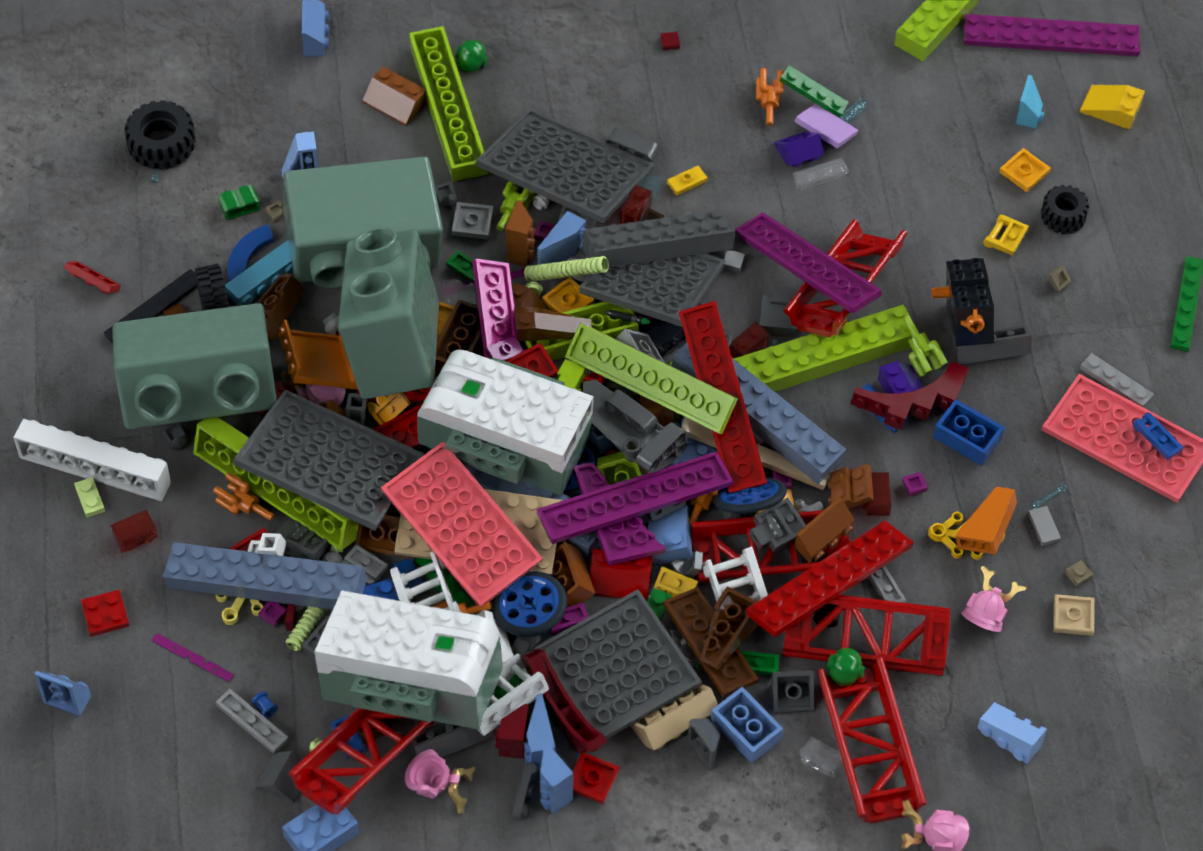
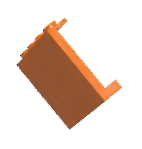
(316, 358)

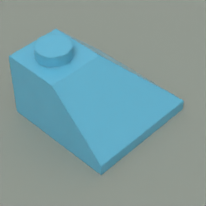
(1030, 106)

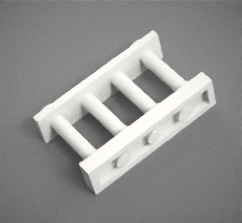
(753, 577)
(405, 594)
(515, 697)

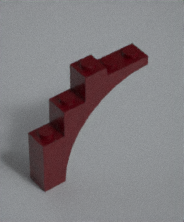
(917, 403)
(578, 730)

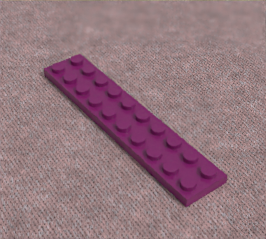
(1051, 35)
(808, 263)
(634, 497)

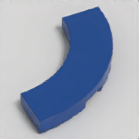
(245, 248)

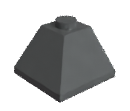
(705, 740)

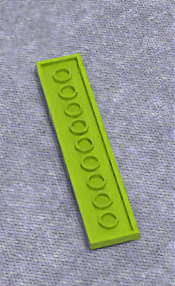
(651, 378)

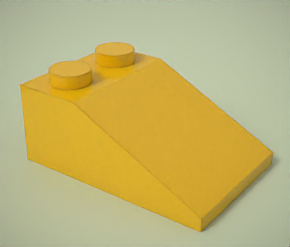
(1113, 103)

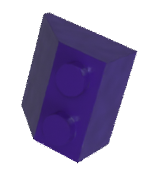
(800, 148)
(898, 378)

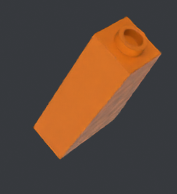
(988, 523)

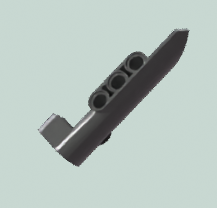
(634, 428)

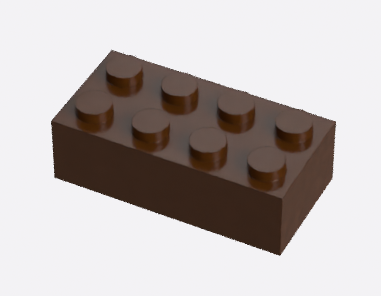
(459, 333)

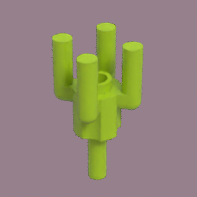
(511, 197)
(923, 348)

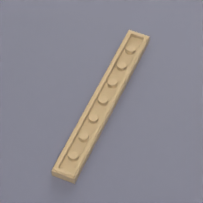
(769, 458)

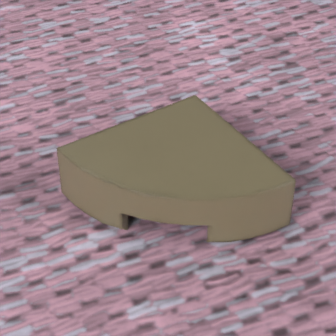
(274, 211)

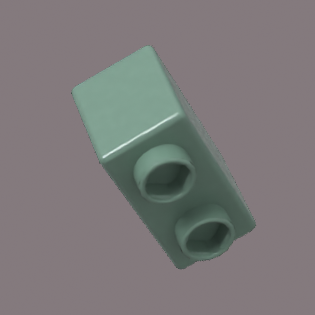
(337, 203)
(388, 312)
(193, 366)

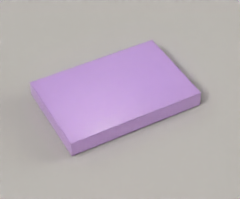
(826, 125)

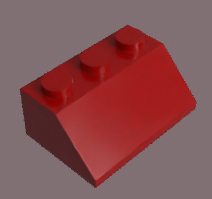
(620, 578)

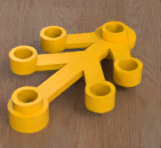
(947, 533)

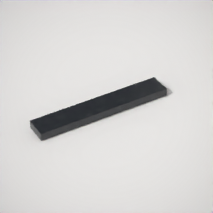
(161, 301)

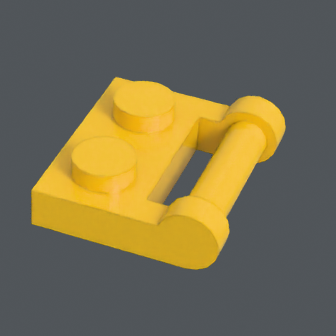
(1010, 239)

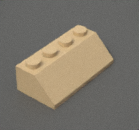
(674, 717)

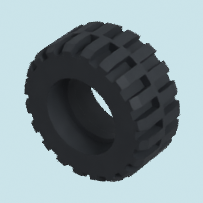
(160, 117)

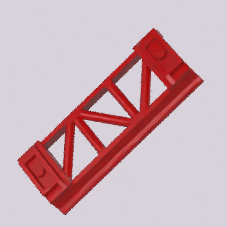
(825, 322)
(705, 540)
(934, 639)
(318, 783)
(877, 804)

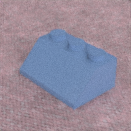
(314, 28)
(555, 781)

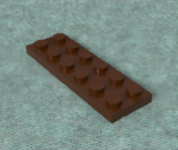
(693, 618)

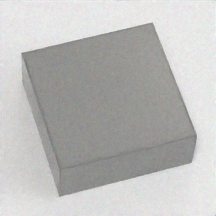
(734, 260)

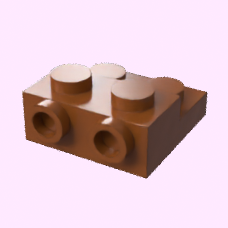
(851, 485)

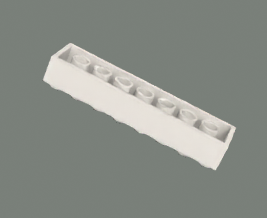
(93, 459)

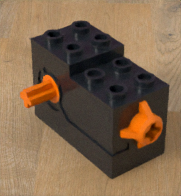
(968, 301)

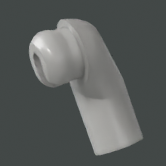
(800, 506)

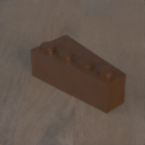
(279, 302)

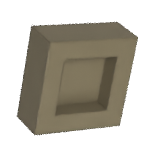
(1059, 278)
(1078, 573)

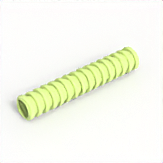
(566, 269)
(304, 627)

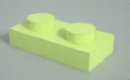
(89, 497)

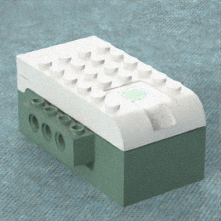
(507, 420)
(409, 660)

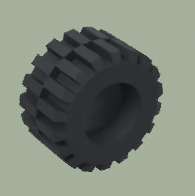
(1067, 198)
(211, 287)

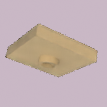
(1073, 615)

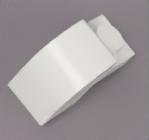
(269, 544)

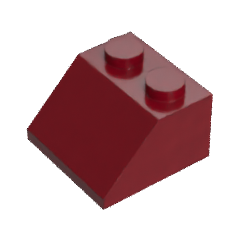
(513, 733)

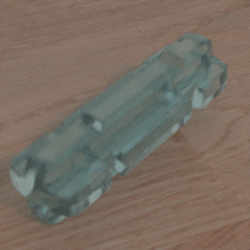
(854, 110)

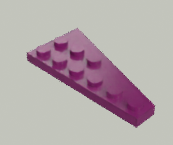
(622, 540)

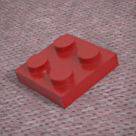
(105, 613)
(593, 777)

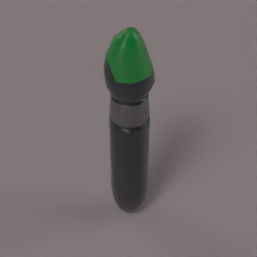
(627, 317)

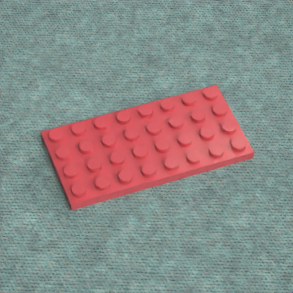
(1102, 428)
(461, 524)

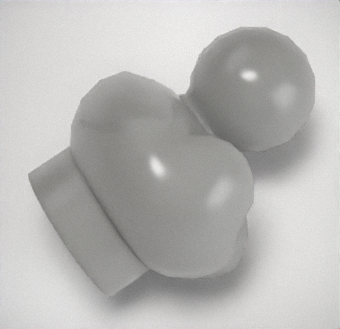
(331, 324)

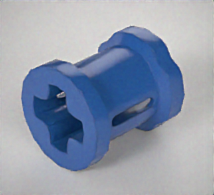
(264, 704)

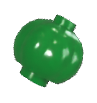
(471, 56)
(845, 666)

